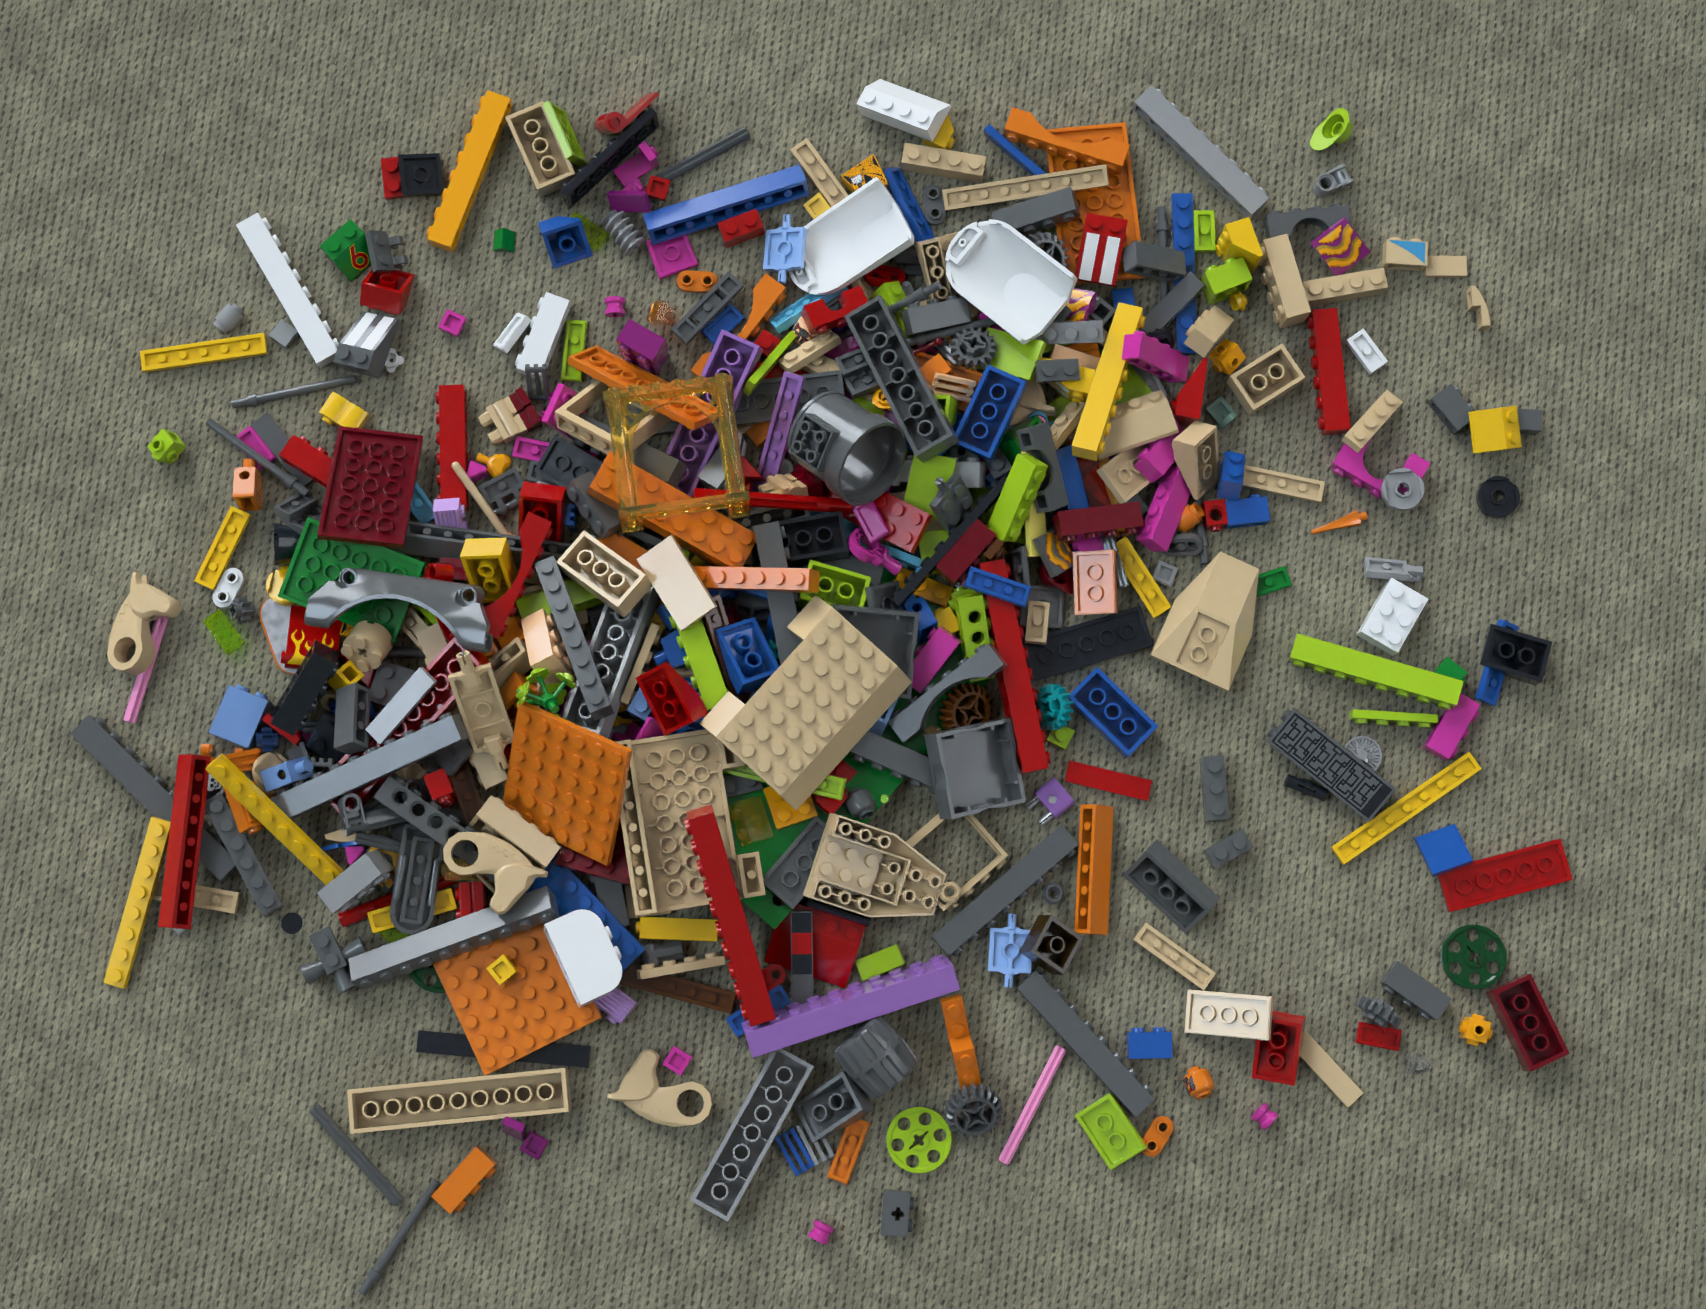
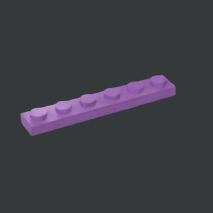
(780, 426)

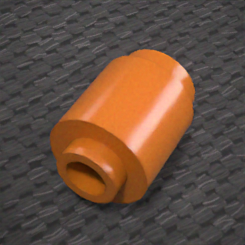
(1190, 517)

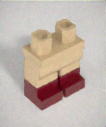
(511, 416)
(793, 483)

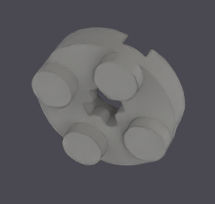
(1395, 499)

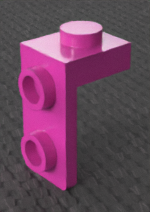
(637, 165)

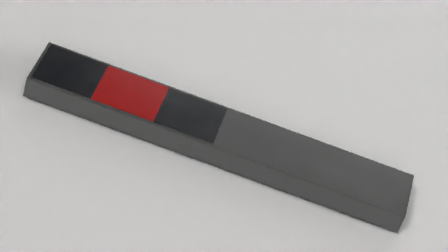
(801, 955)

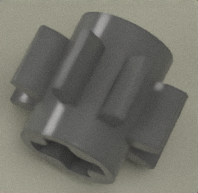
(242, 610)

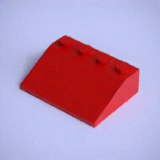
(833, 946)

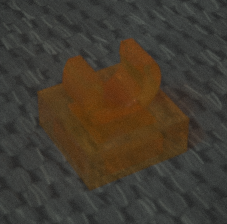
(658, 312)

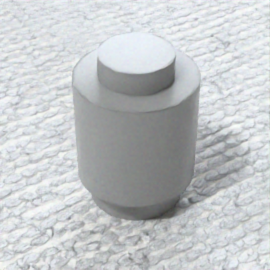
(228, 318)

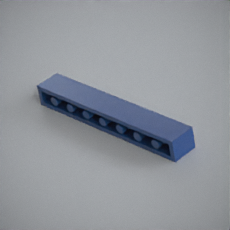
(726, 203)

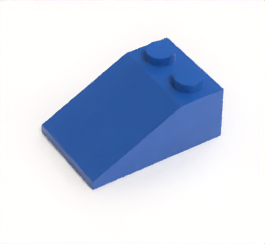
(746, 655)

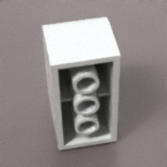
(585, 955)

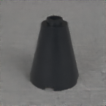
(284, 543)

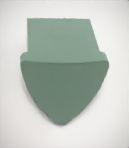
(1221, 413)

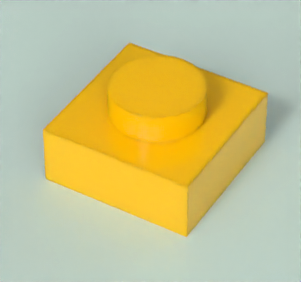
(817, 205)
(502, 969)

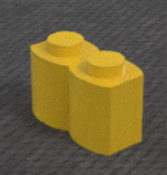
(342, 412)

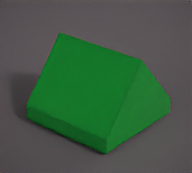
(503, 240)

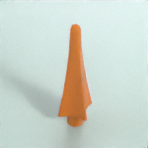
(1349, 520)

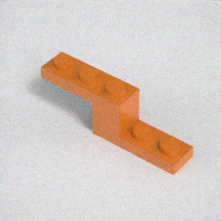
(960, 1041)

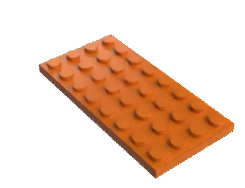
(1113, 200)

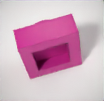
(452, 323)
(677, 1060)

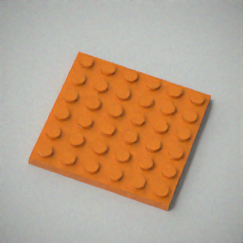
(567, 781)
(524, 1011)

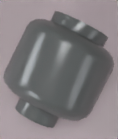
(860, 803)

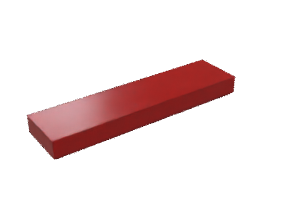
(1108, 780)

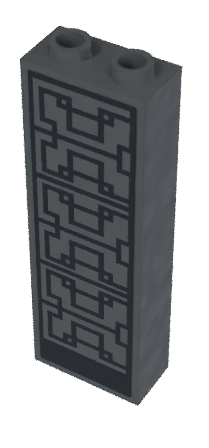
(1330, 763)

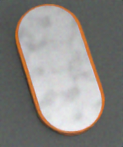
(275, 624)

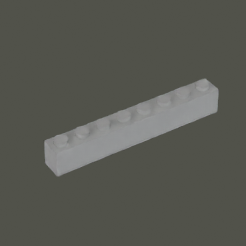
(1200, 152)

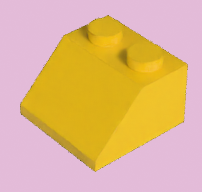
(1495, 429)

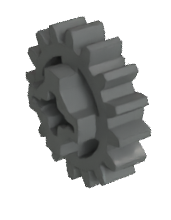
(973, 348)
(1379, 1012)

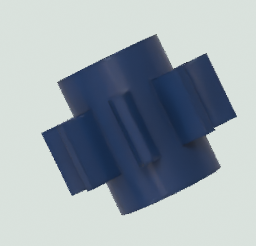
(267, 740)

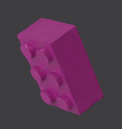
(642, 347)

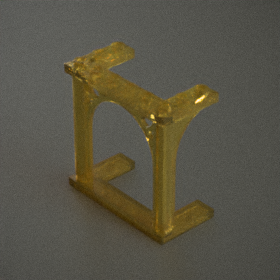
(616, 407)

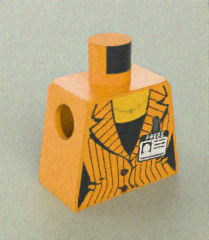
(862, 174)

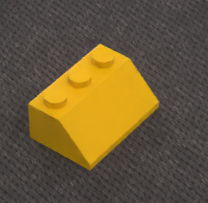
(1239, 241)

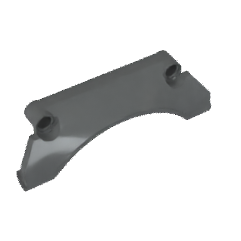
(442, 598)

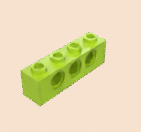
(964, 606)

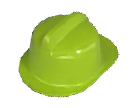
(1332, 130)

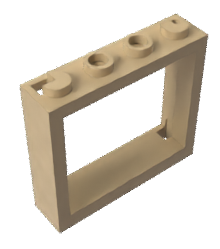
(569, 422)
(984, 874)

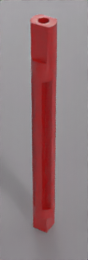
(786, 501)
(360, 912)

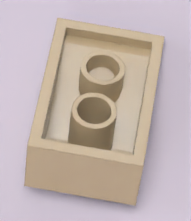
(1197, 457)

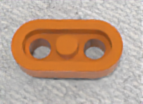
(697, 283)
(1159, 1137)

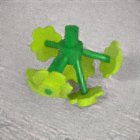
(552, 694)

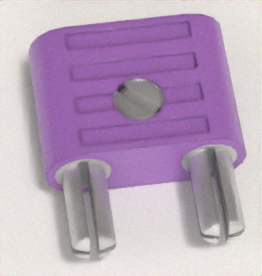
(1053, 798)

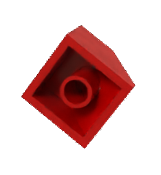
(386, 291)

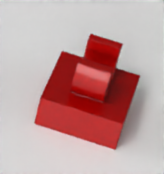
(658, 188)

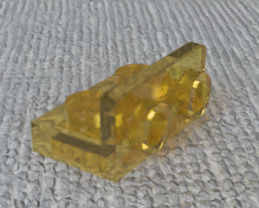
(751, 821)

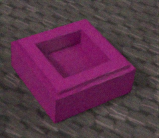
(534, 1145)

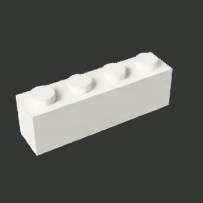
(544, 333)

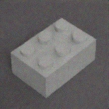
(357, 881)

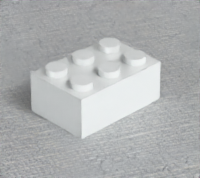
(1392, 616)

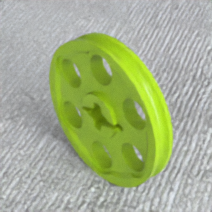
(907, 1137)

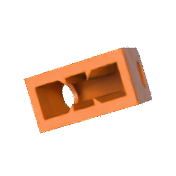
(247, 486)

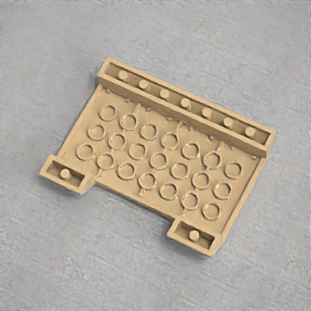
(810, 705)
(662, 784)

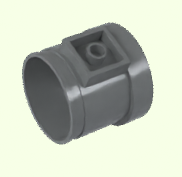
(847, 447)

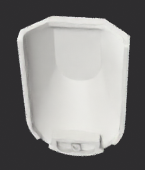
(852, 240)
(1008, 278)

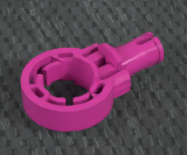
(876, 553)

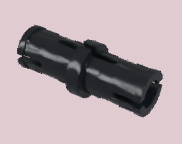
(1319, 793)

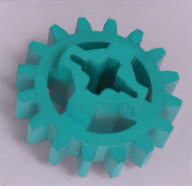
(1054, 706)

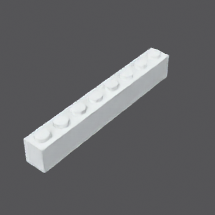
(288, 289)

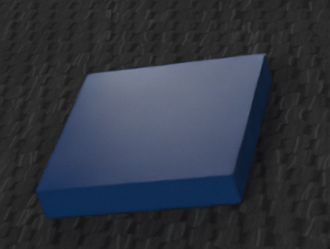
(1443, 850)

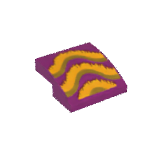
(1340, 247)
(1081, 303)

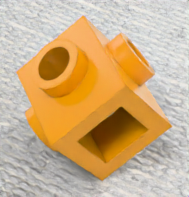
(1226, 357)
(1468, 1026)

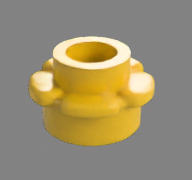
(1238, 298)

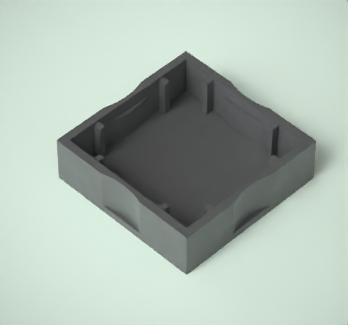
(889, 631)
(975, 768)

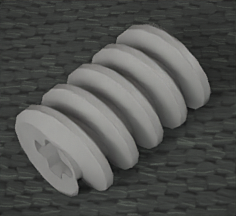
(622, 232)

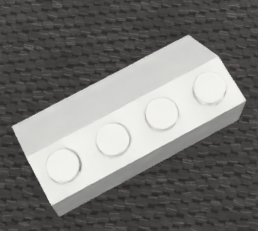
(903, 109)

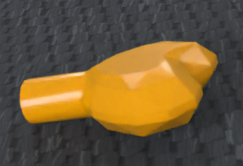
(496, 464)

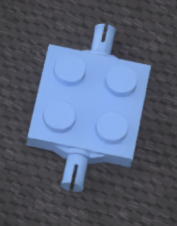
(784, 249)
(1004, 951)

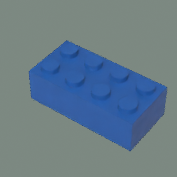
(990, 412)
(1111, 712)

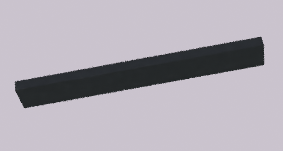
(459, 1045)

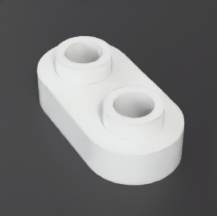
(229, 588)

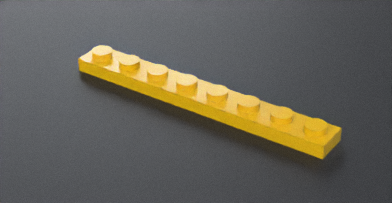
(1405, 808)
(274, 819)
(138, 903)

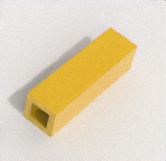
(677, 929)

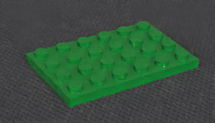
(321, 561)

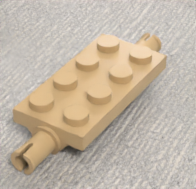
(482, 709)

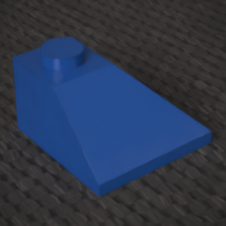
(565, 240)

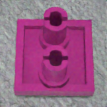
(559, 397)

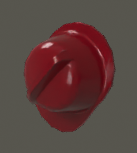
(1062, 581)

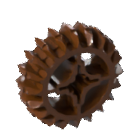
(967, 697)

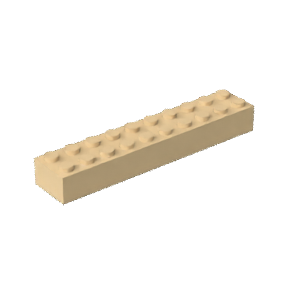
(459, 1100)

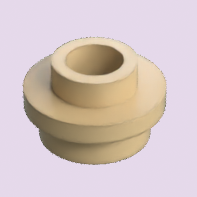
(957, 892)

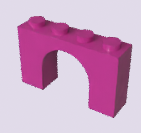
(1351, 465)

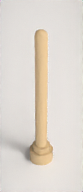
(480, 499)

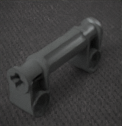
(375, 818)

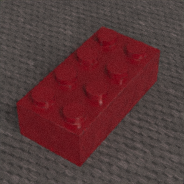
(1527, 1022)

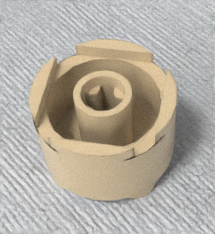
(367, 645)

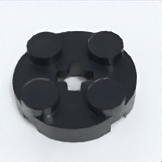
(1488, 489)

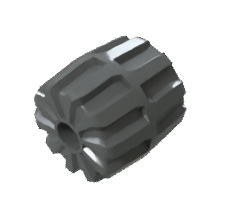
(875, 1057)

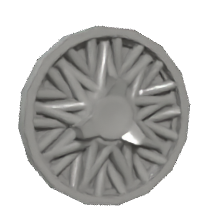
(1366, 750)

